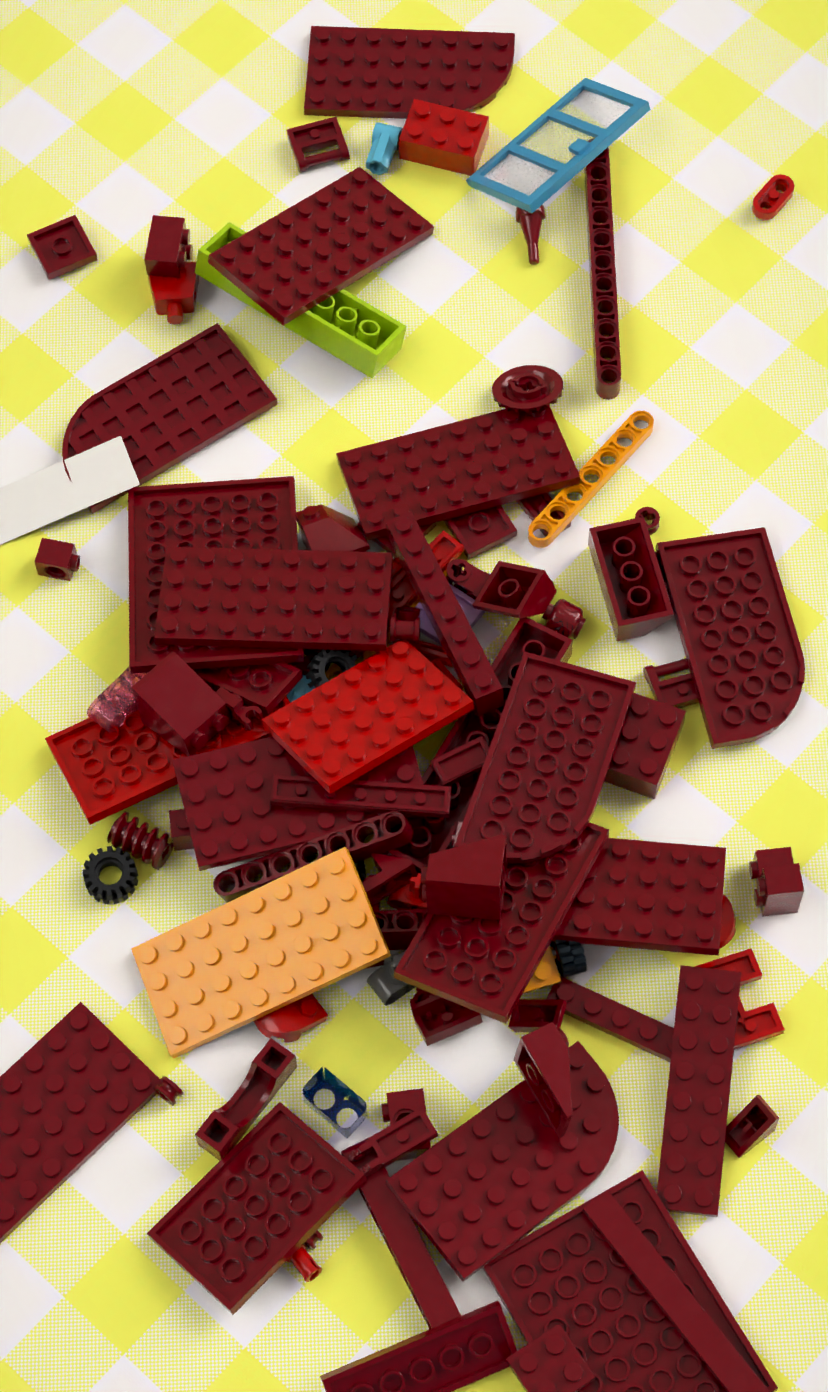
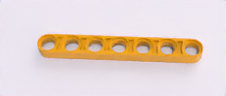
(586, 489)

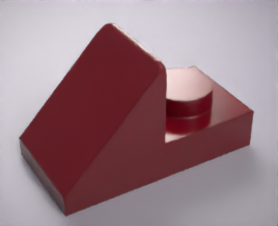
(392, 876)
(536, 1013)

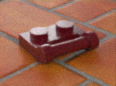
(315, 137)
(674, 691)

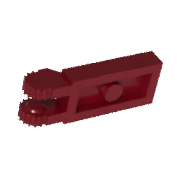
(395, 1141)

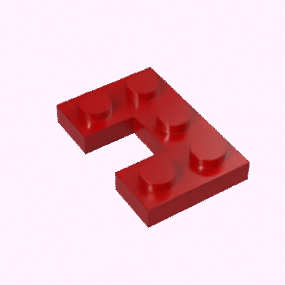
(757, 1023)

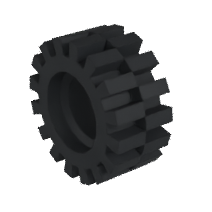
(322, 658)
(103, 860)

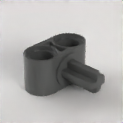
(384, 983)

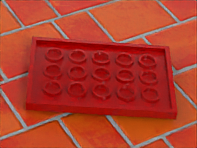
(367, 715)

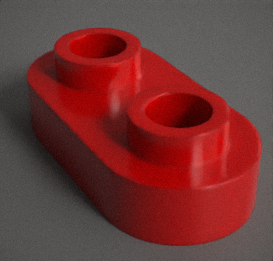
(770, 198)

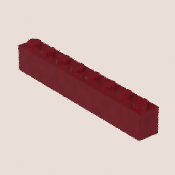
(445, 613)

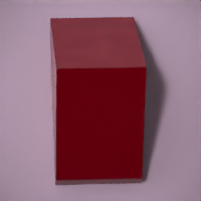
(751, 1126)

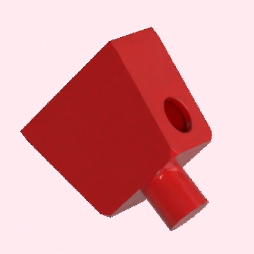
(175, 295)

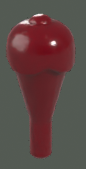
(531, 228)

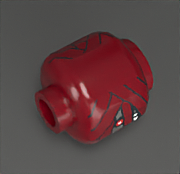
(564, 618)

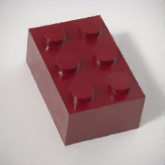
(645, 745)

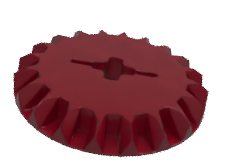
(512, 388)

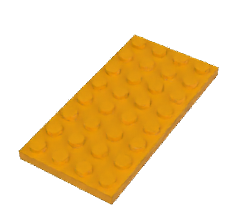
(260, 952)

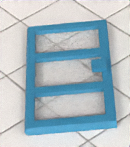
(558, 144)

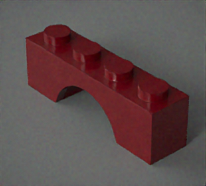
(231, 1121)

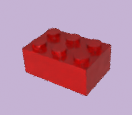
(443, 137)

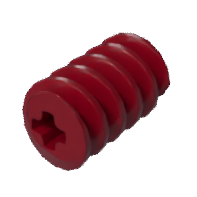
(139, 841)

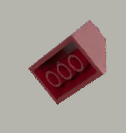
(629, 578)

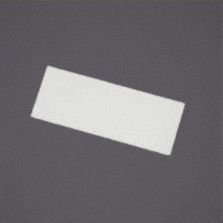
(52, 496)

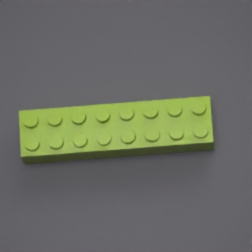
(337, 325)

